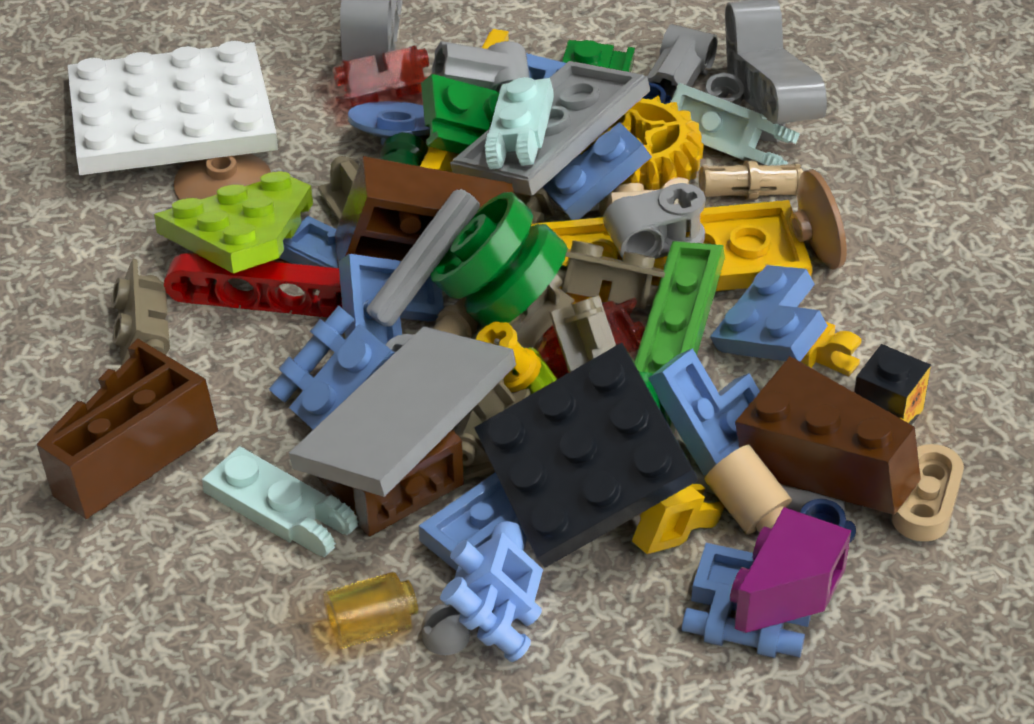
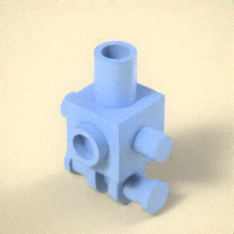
(495, 588)

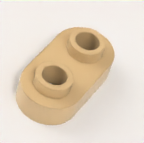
(932, 502)

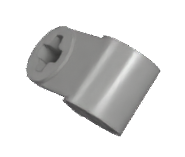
(652, 220)

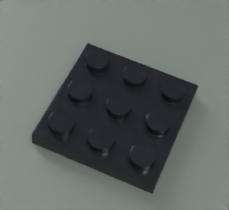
(584, 455)

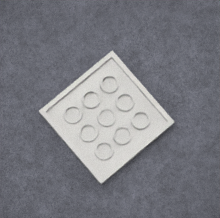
(169, 107)

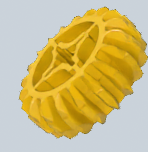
(669, 139)

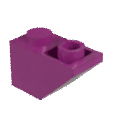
(791, 572)

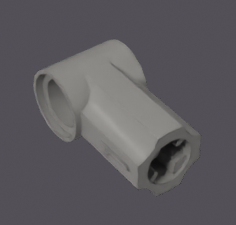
(683, 57)
(481, 66)

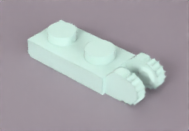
(519, 121)
(731, 126)
(278, 501)

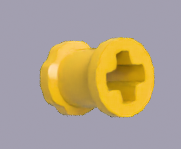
(527, 361)

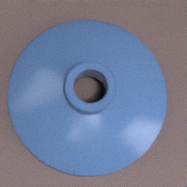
(389, 118)

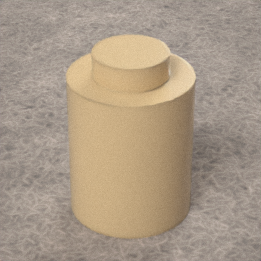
(748, 489)

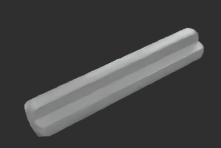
(423, 258)

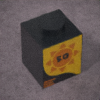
(894, 382)

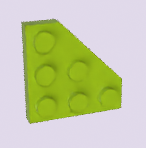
(241, 222)

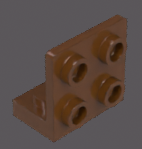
(428, 481)

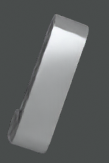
(369, 28)
(771, 76)

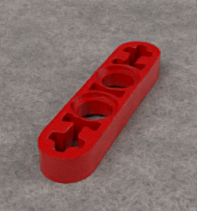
(265, 282)

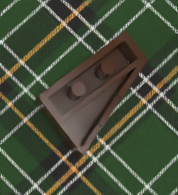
(396, 203)
(127, 430)
(830, 440)

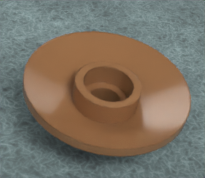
(204, 177)
(819, 220)

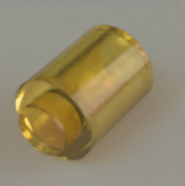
(370, 609)

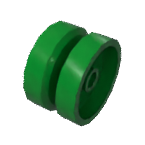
(500, 261)

